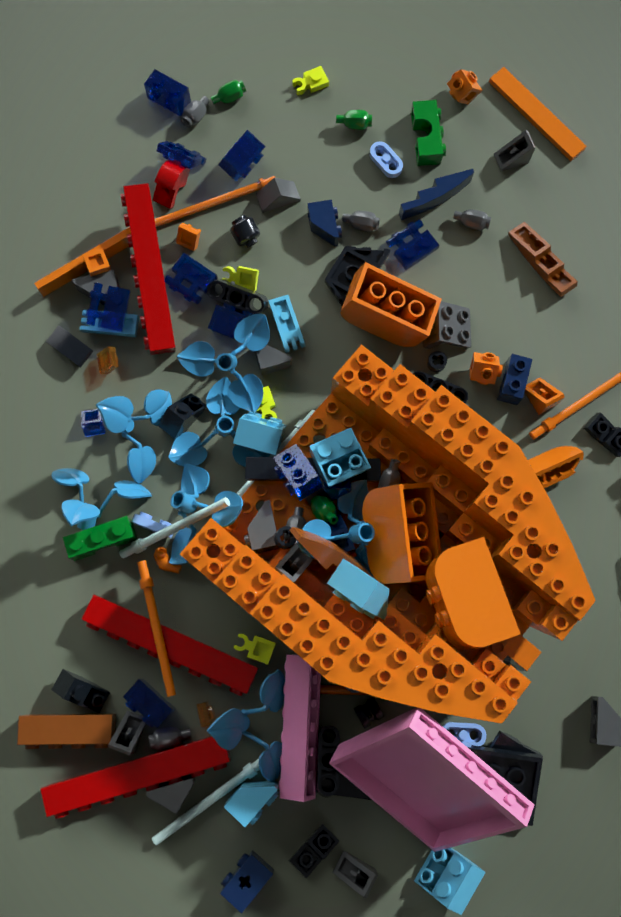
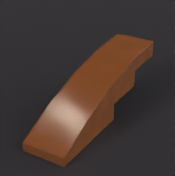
(539, 255)
(323, 550)

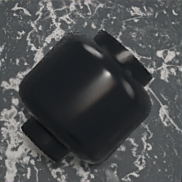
(245, 231)

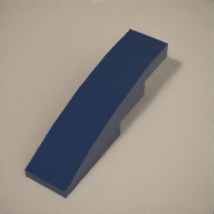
(442, 190)

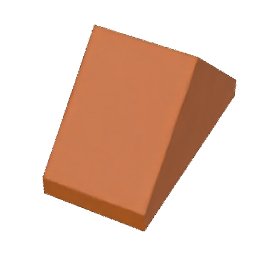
(543, 395)

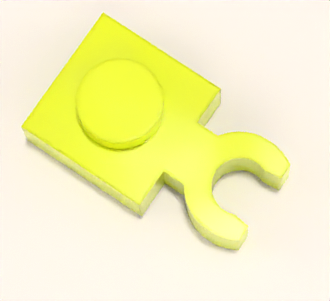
(313, 80)
(243, 277)
(266, 404)
(259, 648)

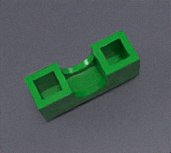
(426, 117)
(88, 541)

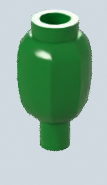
(229, 92)
(355, 119)
(324, 509)

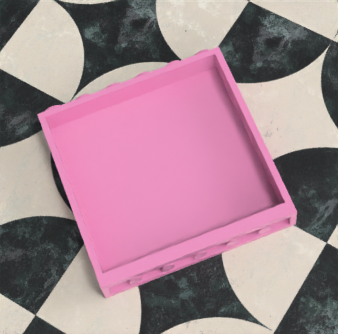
(431, 782)

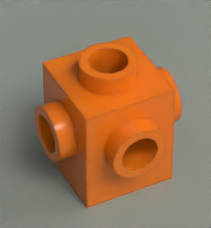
(464, 86)
(485, 368)

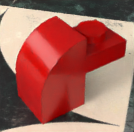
(169, 180)

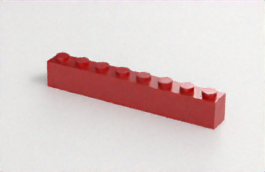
(149, 269)
(179, 647)
(133, 775)

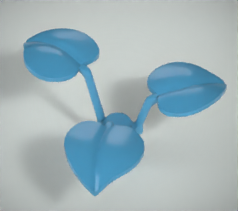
(199, 360)
(117, 418)
(188, 446)
(195, 482)
(86, 514)
(360, 533)
(233, 723)

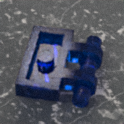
(178, 152)
(417, 248)
(192, 272)
(114, 310)

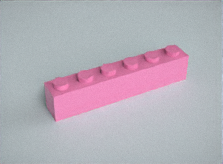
(299, 730)

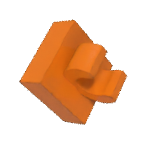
(188, 236)
(96, 262)

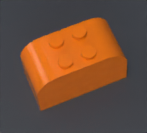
(389, 307)
(404, 532)
(469, 597)

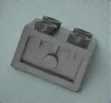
(450, 327)

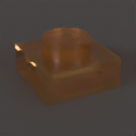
(107, 360)
(205, 713)

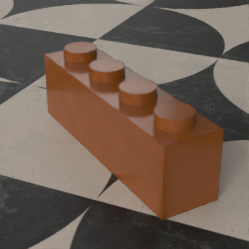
(66, 729)

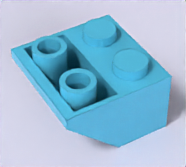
(259, 433)
(339, 457)
(360, 590)
(248, 800)
(450, 878)

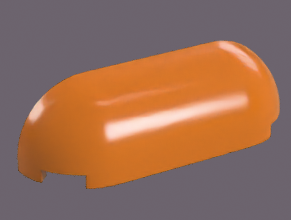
(556, 464)

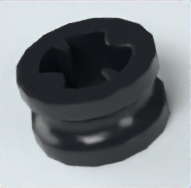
(437, 368)
(279, 543)

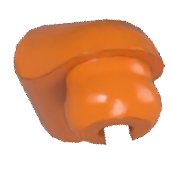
(162, 560)

